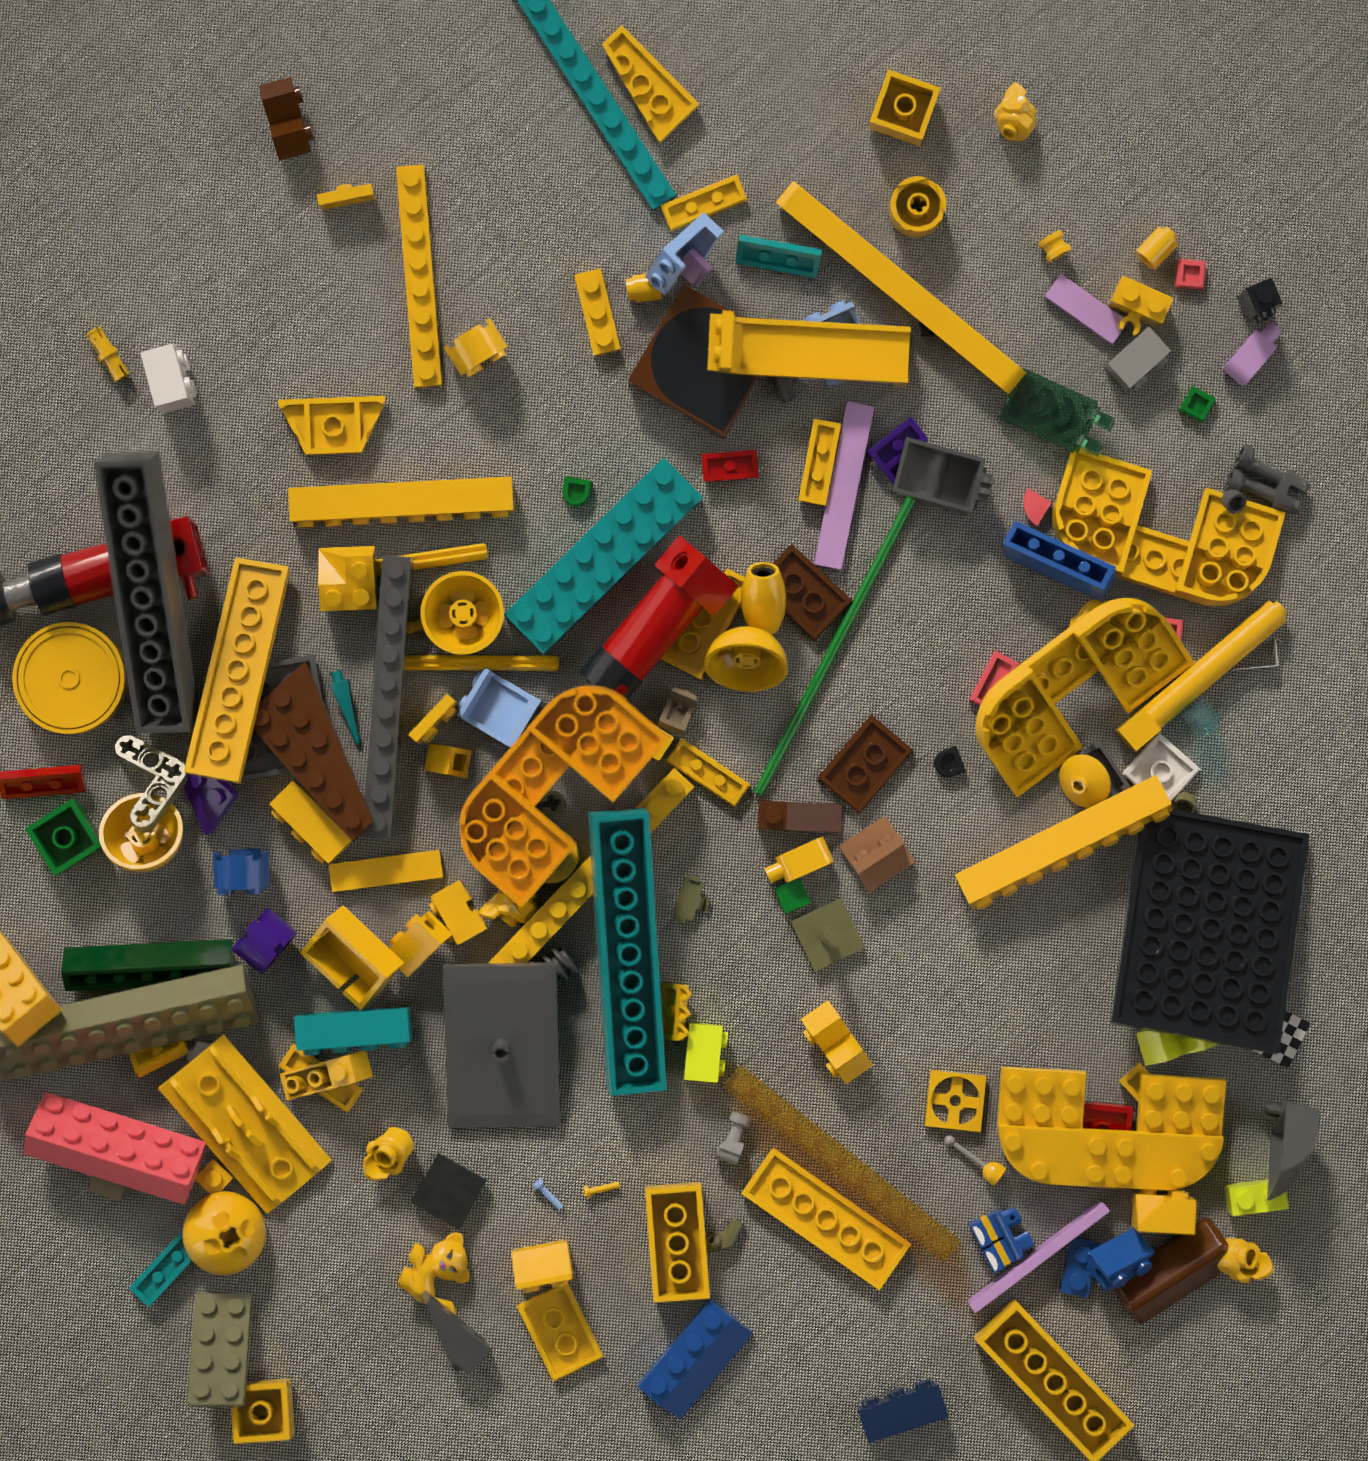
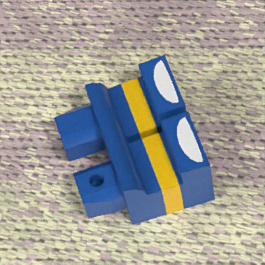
(997, 1240)

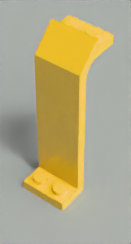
(808, 349)

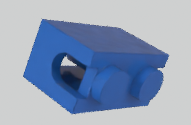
(1120, 1260)

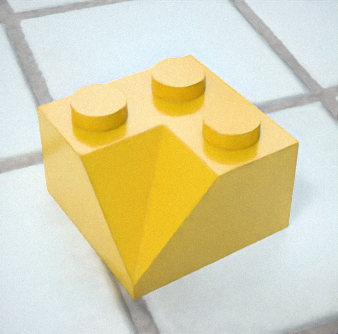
(347, 578)
(1163, 1211)

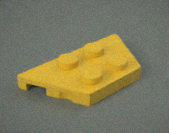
(333, 424)

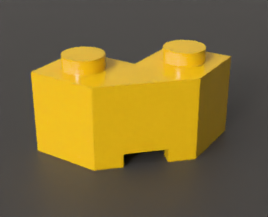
(837, 1043)

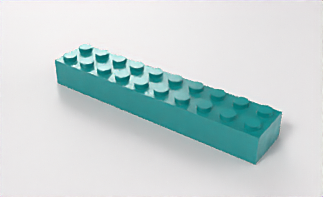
(627, 951)

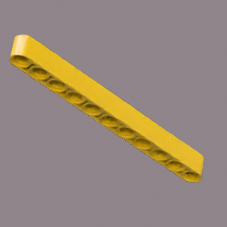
(900, 287)

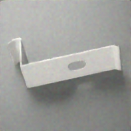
(1275, 656)

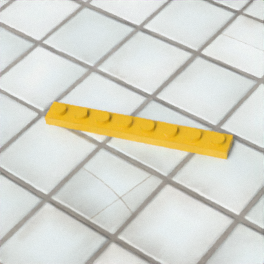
(419, 276)

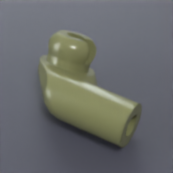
(725, 1239)

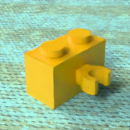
(1139, 304)

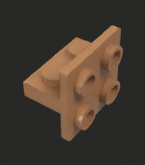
(877, 853)

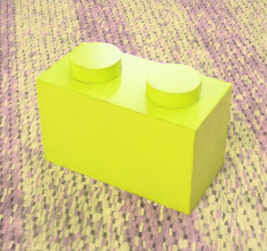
(704, 1052)
(1251, 1198)

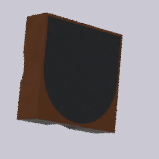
(677, 365)

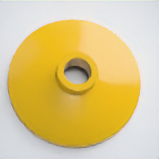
(1092, 776)

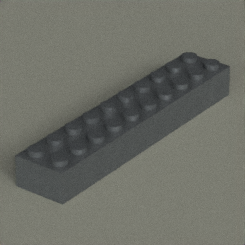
(147, 591)

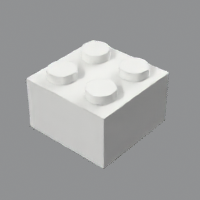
(168, 378)

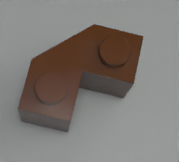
(285, 118)

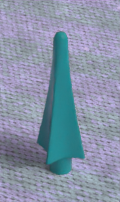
(342, 693)

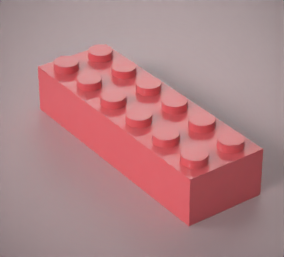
(114, 1148)

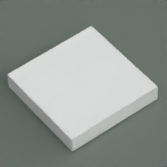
(1166, 762)

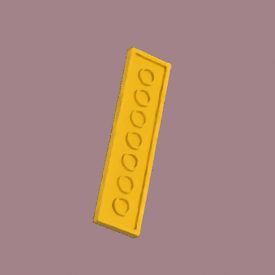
(237, 670)

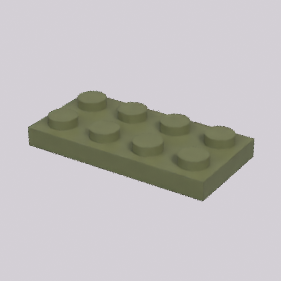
(219, 1350)

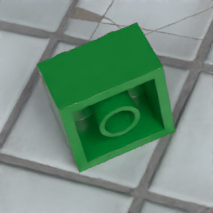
(65, 837)

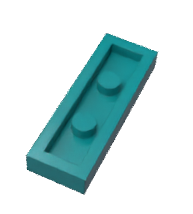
(778, 256)
(161, 1272)

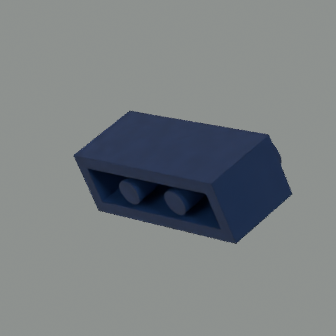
(902, 1410)

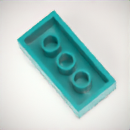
(354, 1028)

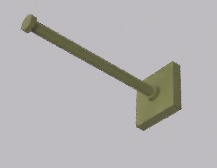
(827, 934)

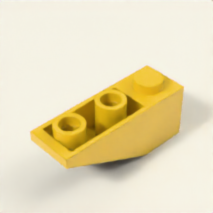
(326, 1075)

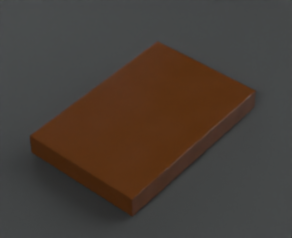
(810, 595)
(865, 764)

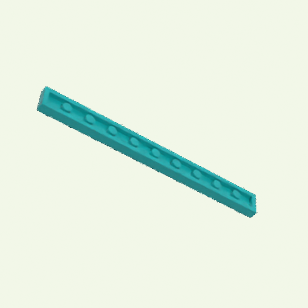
(598, 101)

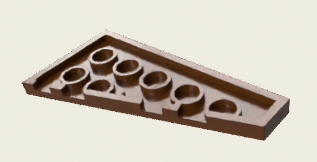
(305, 740)

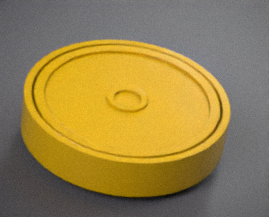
(70, 678)

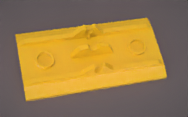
(245, 1124)

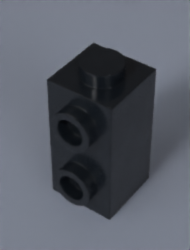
(1260, 301)

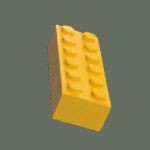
(1053, 1381)

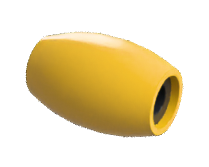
(763, 597)

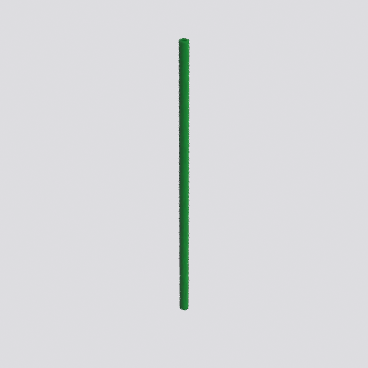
(834, 646)

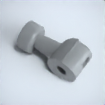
(731, 1148)

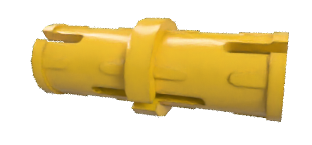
(107, 354)

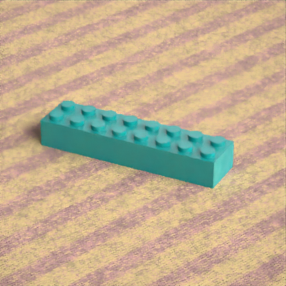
(604, 556)

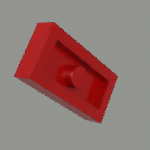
(729, 466)

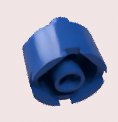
(241, 871)

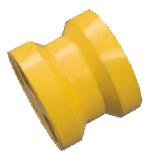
(1054, 246)

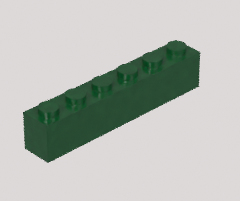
(142, 963)

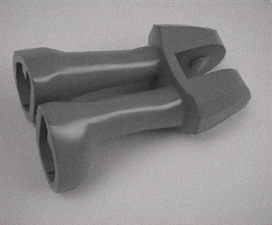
(1285, 480)

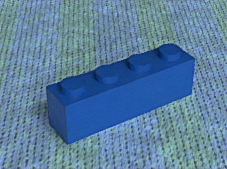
(1059, 561)

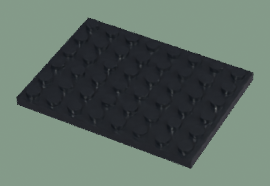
(1211, 930)

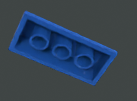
(694, 1358)

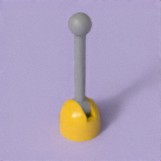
(991, 1171)

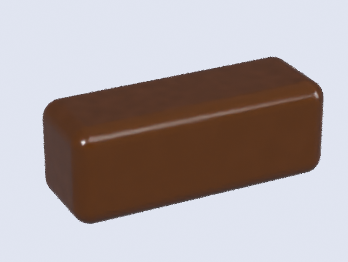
(1175, 1272)

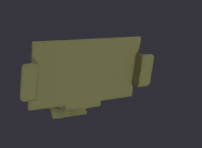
(690, 900)

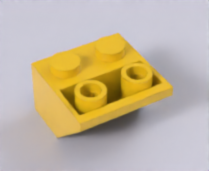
(542, 1265)

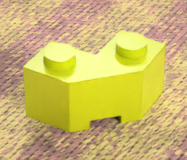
(1164, 1047)

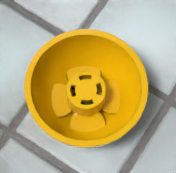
(450, 602)
(746, 660)
(127, 846)
(209, 1229)

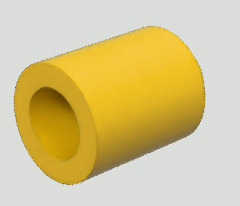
(1157, 247)

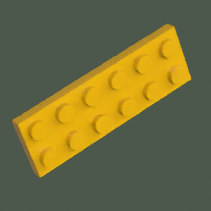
(826, 1218)

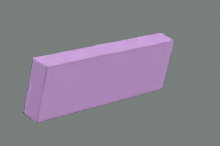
(1085, 309)

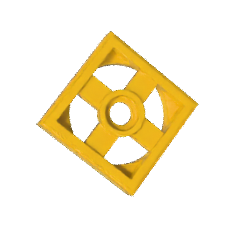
(935, 1078)

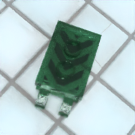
(1055, 413)

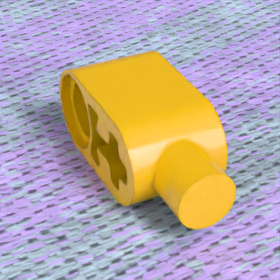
(800, 861)

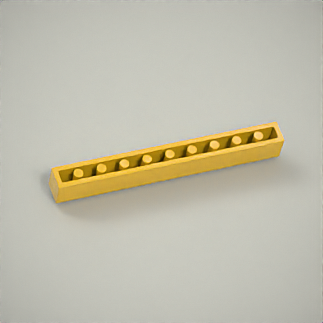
(579, 886)

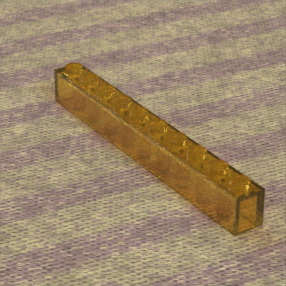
(841, 1162)

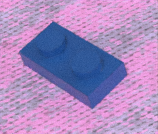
(1076, 1277)

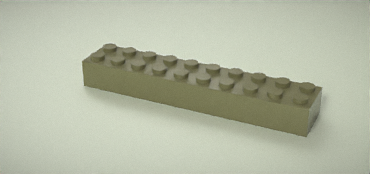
(134, 1022)

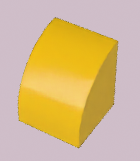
(448, 760)

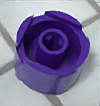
(264, 940)

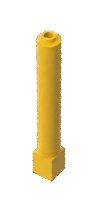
(1201, 675)

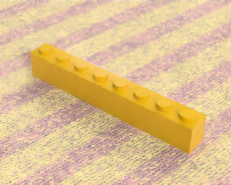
(401, 500)
(1064, 842)

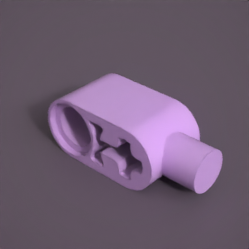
(1252, 354)

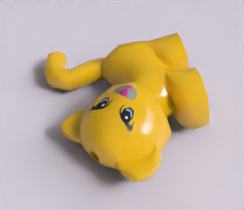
(445, 1261)

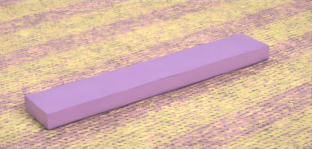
(844, 485)
(1037, 1256)

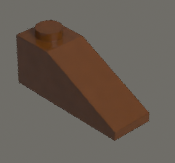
(799, 816)

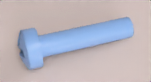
(539, 1185)

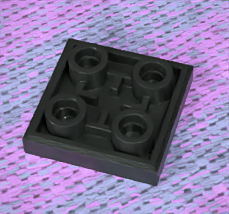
(448, 1191)

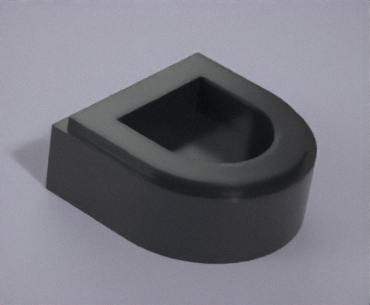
(949, 762)

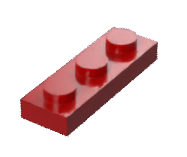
(42, 782)

